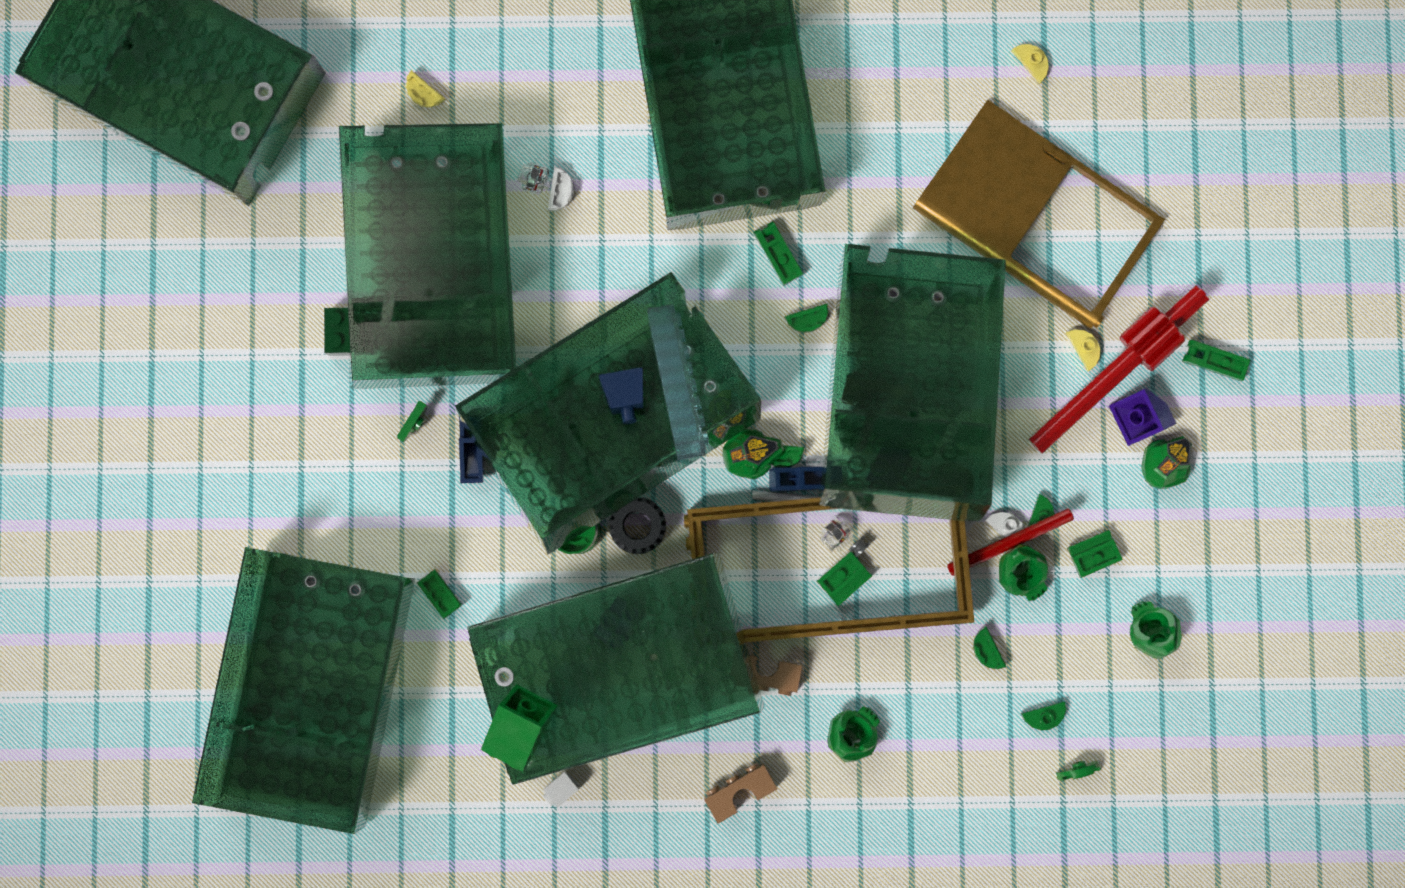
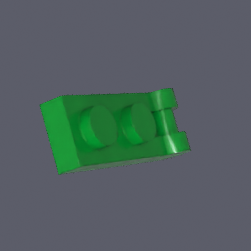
(778, 254)
(1217, 360)

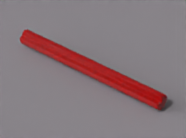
(1017, 538)

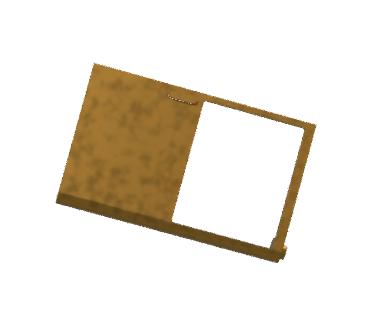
(996, 189)

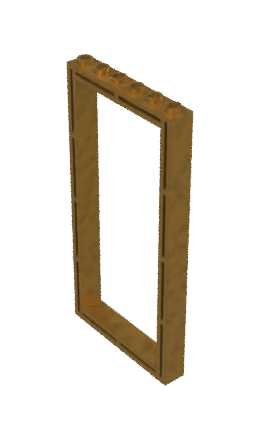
(963, 615)

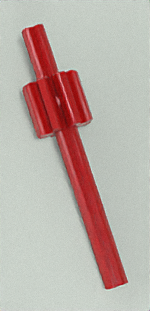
(1147, 343)

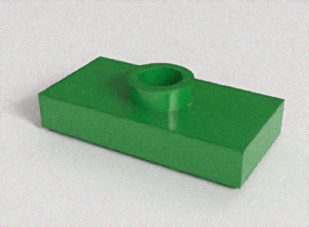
(439, 594)

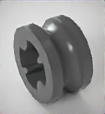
(859, 546)

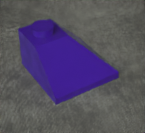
(1141, 416)

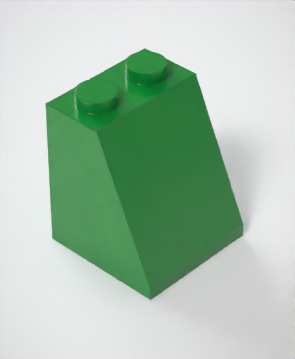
(518, 727)

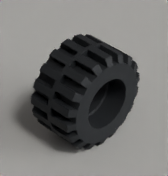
(643, 545)

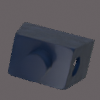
(623, 392)

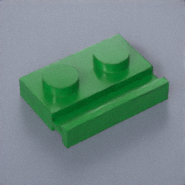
(1094, 553)
(844, 578)

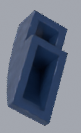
(470, 458)
(795, 479)

